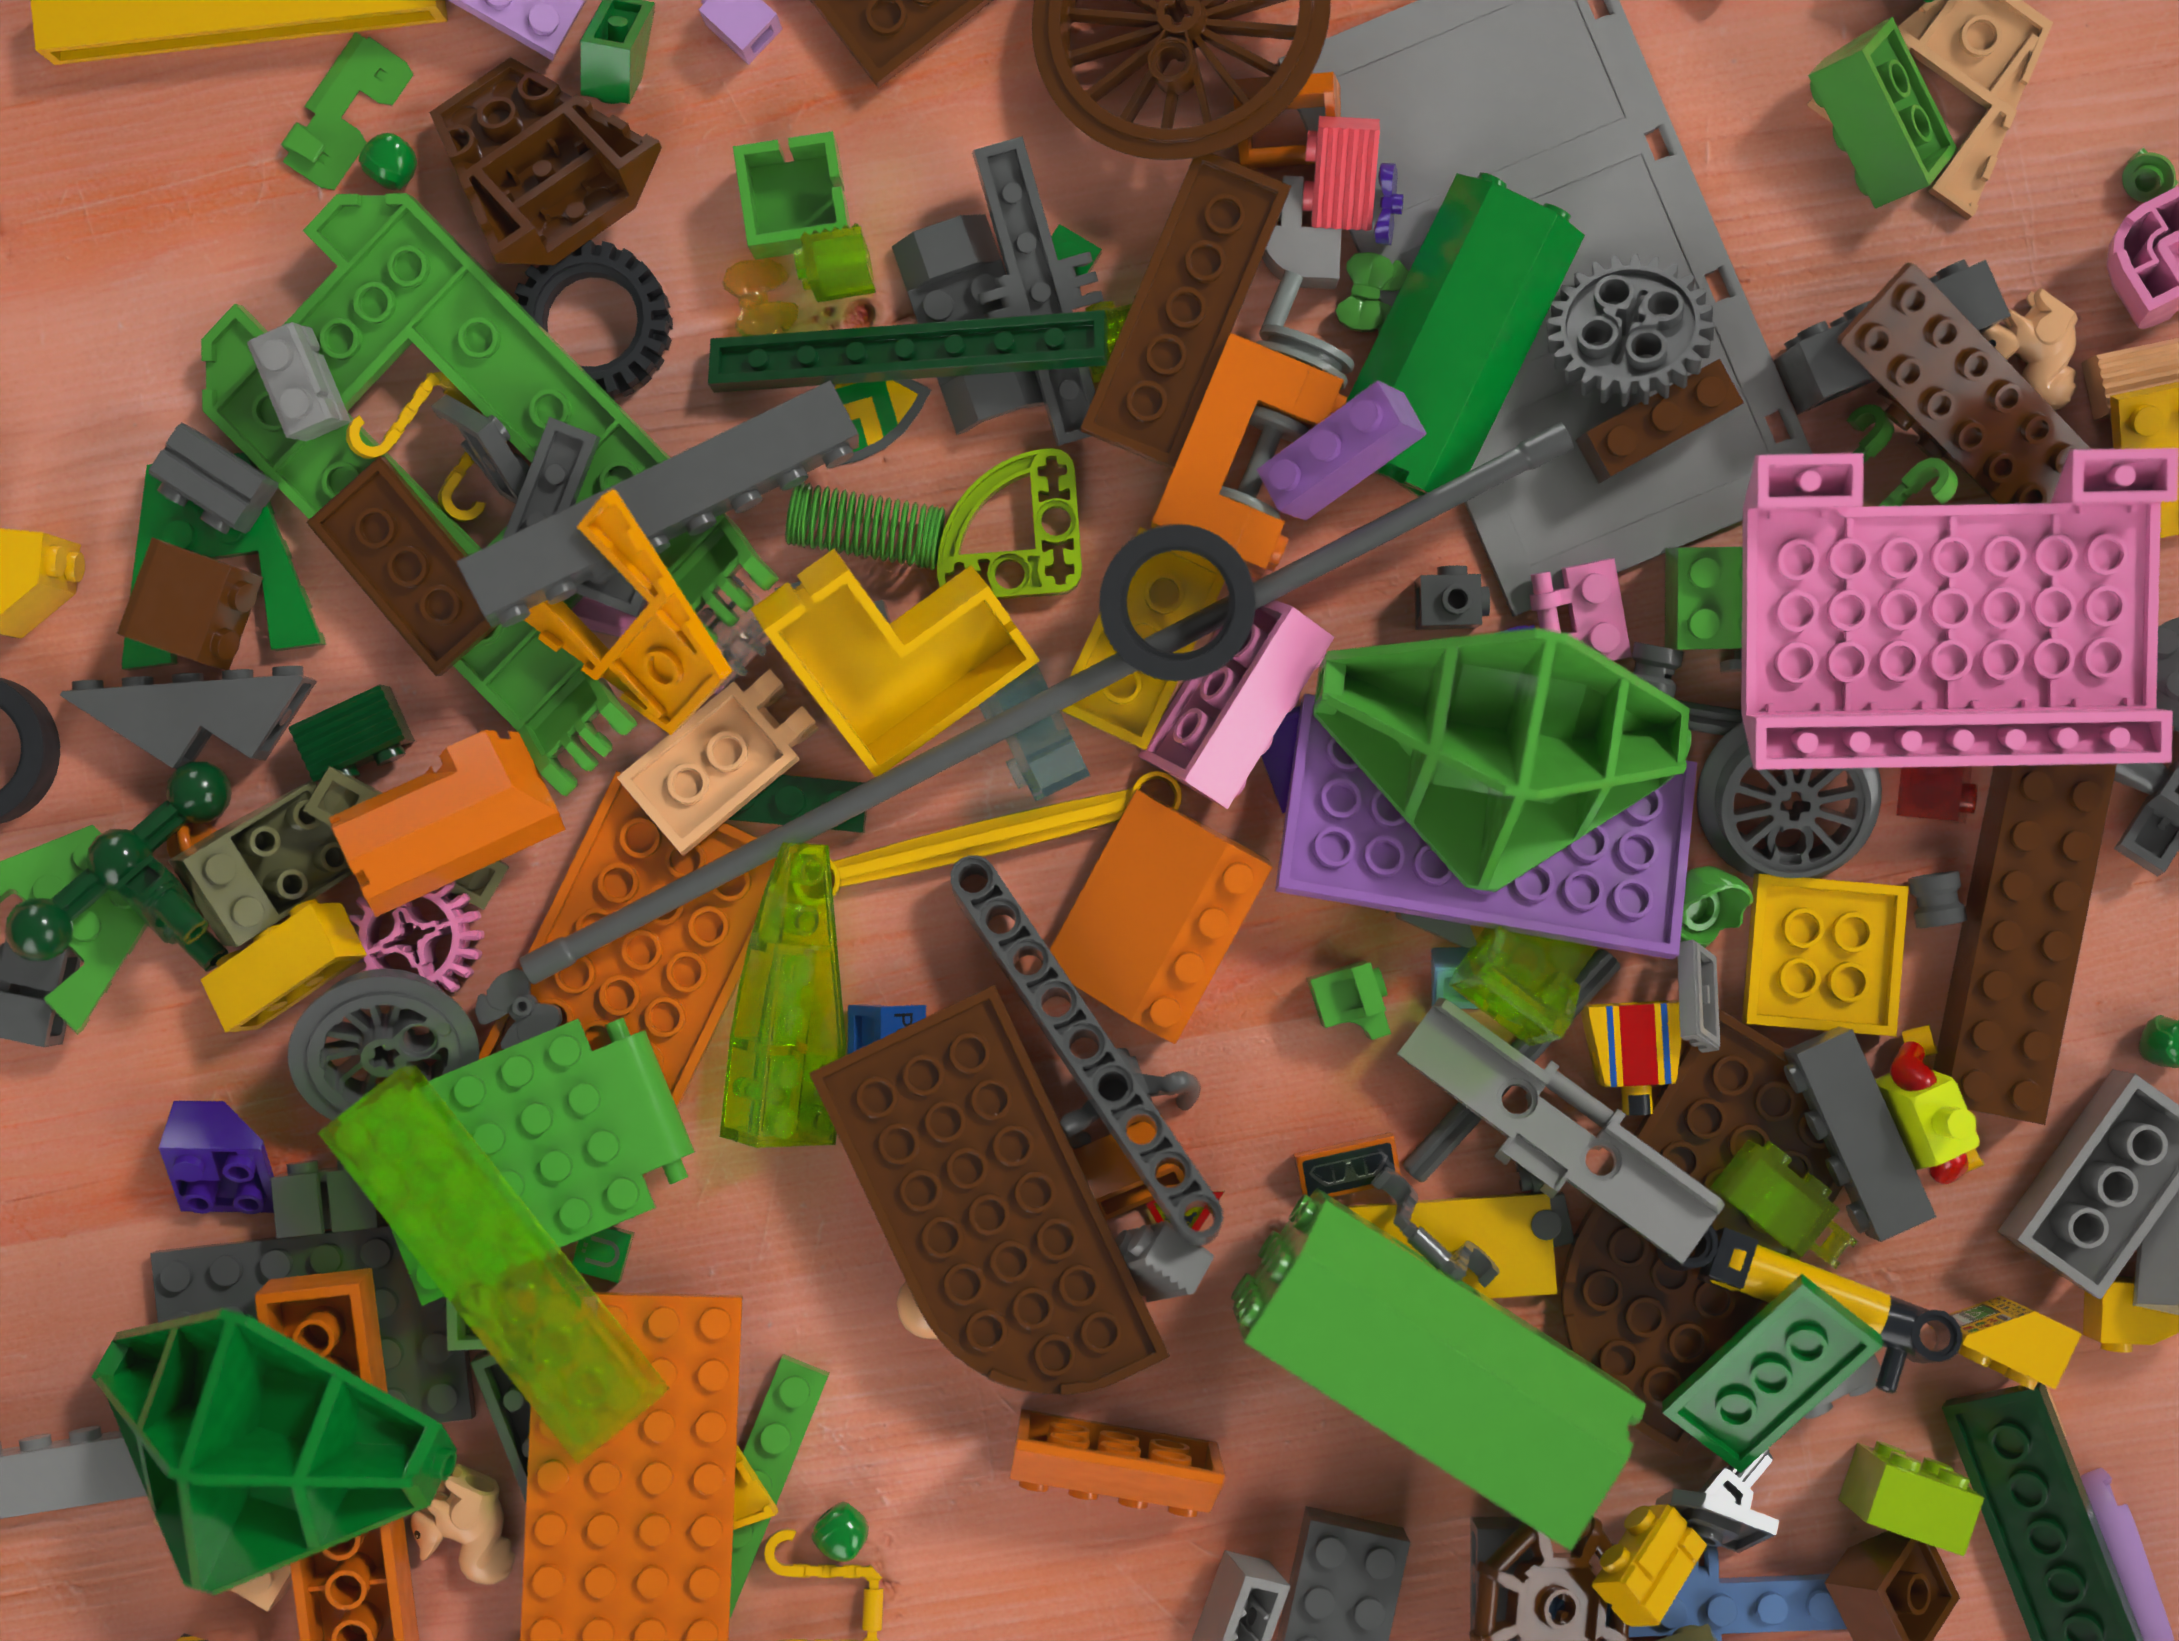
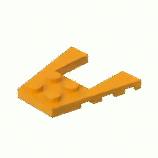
(666, 655)

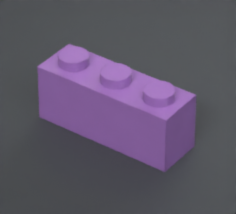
(1341, 451)

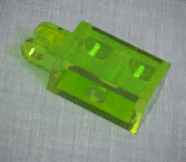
(1782, 1202)

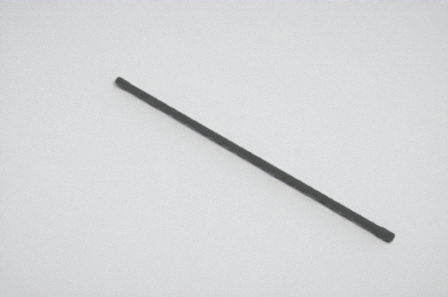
(567, 950)

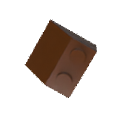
(189, 605)
(1892, 1589)

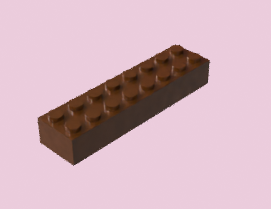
(2023, 935)

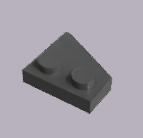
(486, 446)

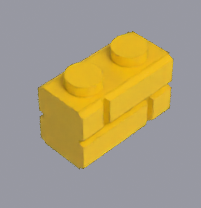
(1648, 1564)

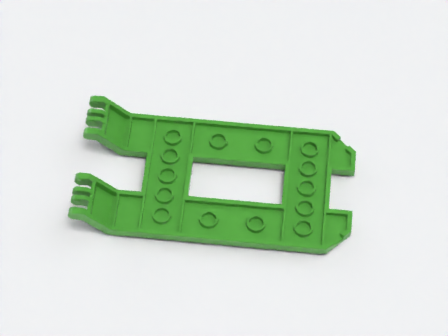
(414, 283)

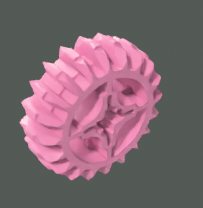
(425, 956)

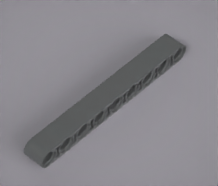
(1090, 1072)

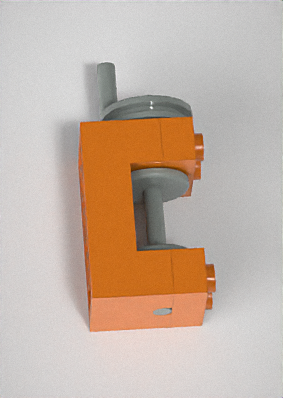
(1277, 387)

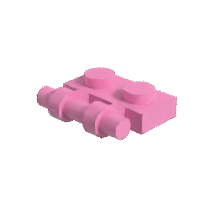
(1592, 603)

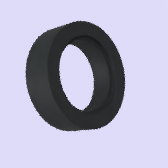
(1158, 662)
(38, 750)

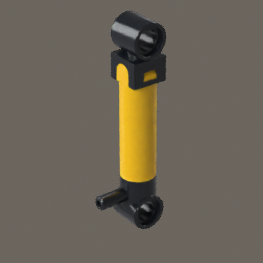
(1740, 1264)

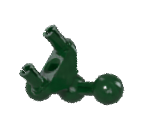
(125, 864)

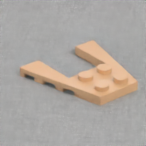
(1989, 56)

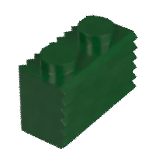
(353, 734)

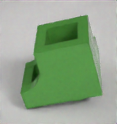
(1352, 996)

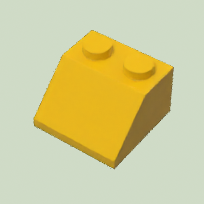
(35, 578)

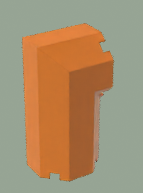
(447, 822)

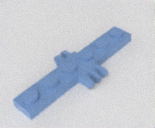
(1742, 1603)

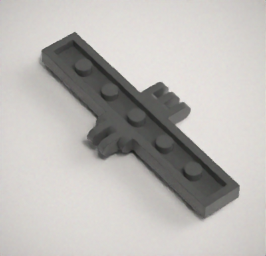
(1035, 277)

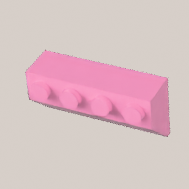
(1230, 716)

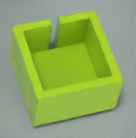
(1911, 1498)

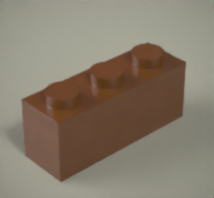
(1659, 423)

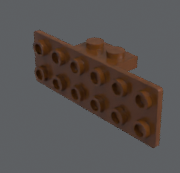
(1959, 391)

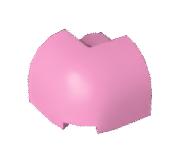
(2146, 260)

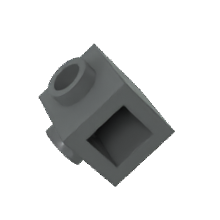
(1450, 599)

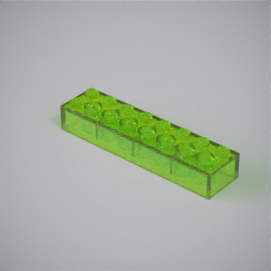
(494, 1261)

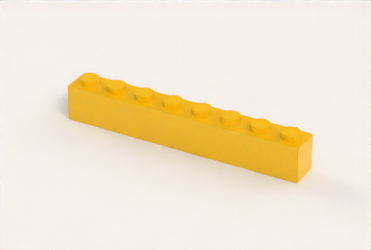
(128, 28)

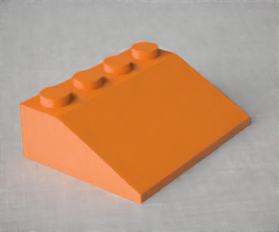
(1158, 915)
(1117, 1463)

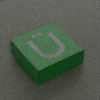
(604, 1253)

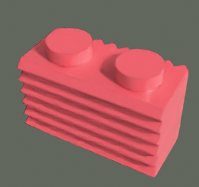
(1344, 172)

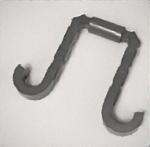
(1424, 1243)

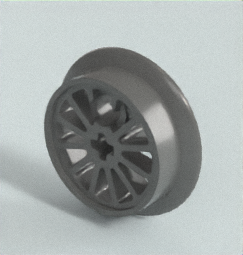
(1718, 819)
(376, 1042)

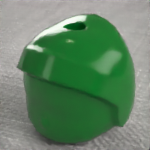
(388, 161)
(2161, 1042)
(840, 1532)

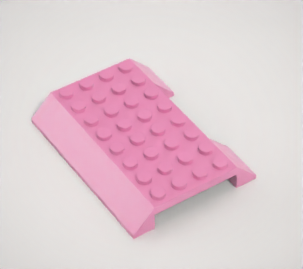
(1953, 622)

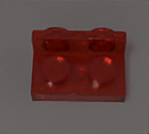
(1937, 793)

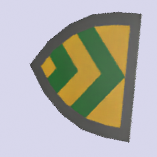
(881, 411)

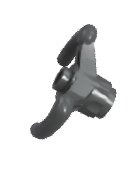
(1178, 1083)

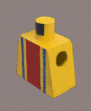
(1634, 1048)

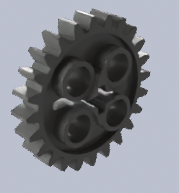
(1674, 340)

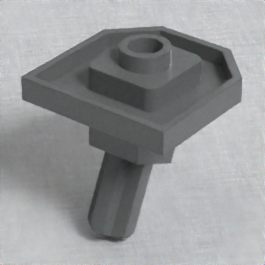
(1722, 1508)

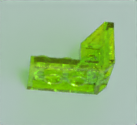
(1523, 982)

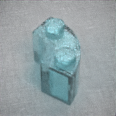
(1043, 752)

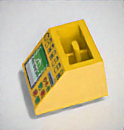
(2016, 1341)

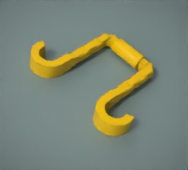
(397, 429)
(872, 1595)

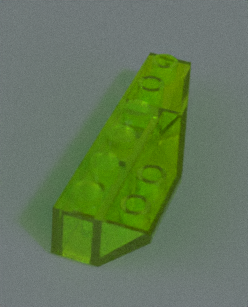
(786, 1009)

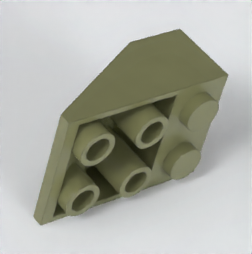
(261, 867)

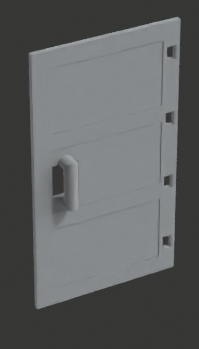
(1563, 120)

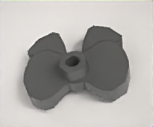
(513, 995)

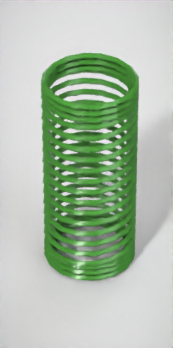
(805, 510)

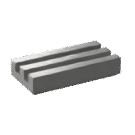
(1698, 996)

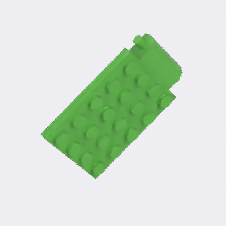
(568, 1129)

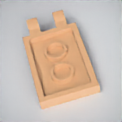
(717, 761)

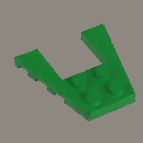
(286, 600)

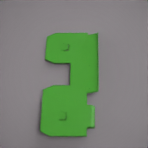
(327, 131)

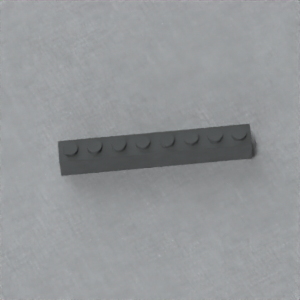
(665, 502)

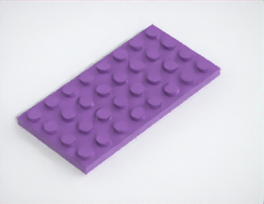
(1604, 890)

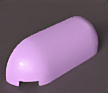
(2128, 1557)

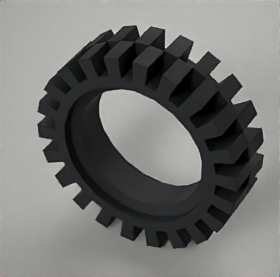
(647, 293)

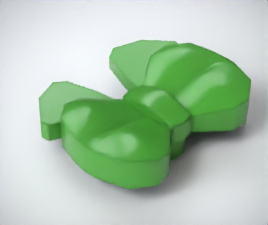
(1369, 275)

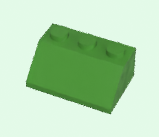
(1883, 114)

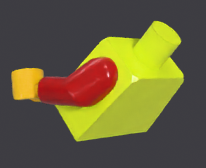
(1930, 1111)

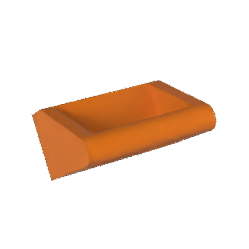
(1319, 91)

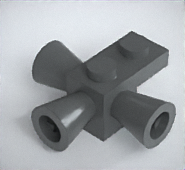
(2154, 831)

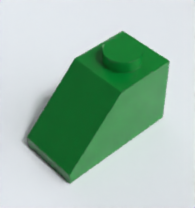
(615, 50)

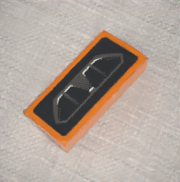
(1346, 1165)

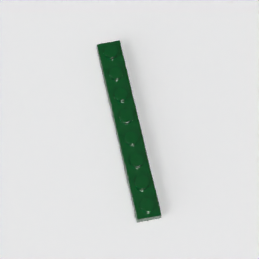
(909, 351)

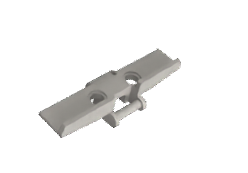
(1640, 1189)

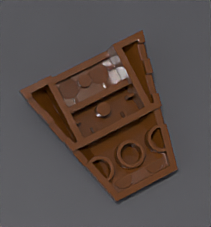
(540, 163)

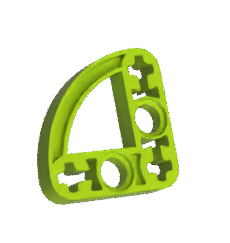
(1033, 560)

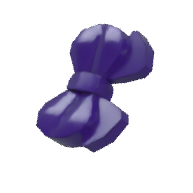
(1389, 204)

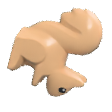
(2044, 342)
(471, 1518)

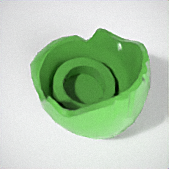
(1712, 903)

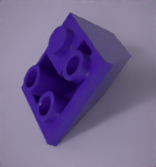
(215, 1160)

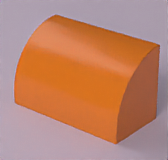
(1113, 1177)

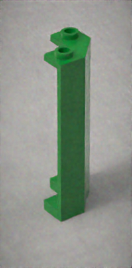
(1468, 321)

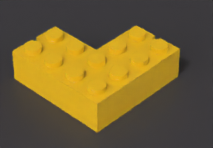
(897, 680)

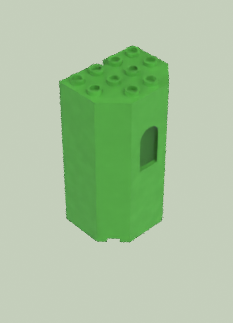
(1438, 1366)

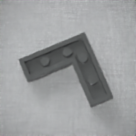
(555, 485)

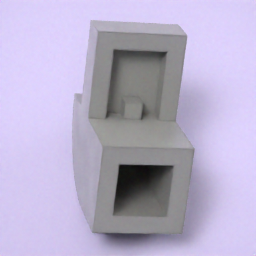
(1303, 250)

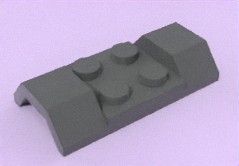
(943, 275)

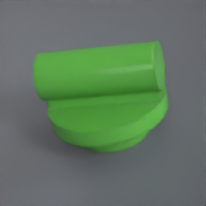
(2148, 176)

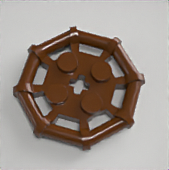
(1538, 1583)

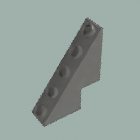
(181, 716)

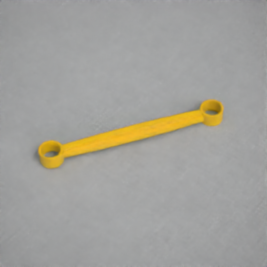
(989, 836)

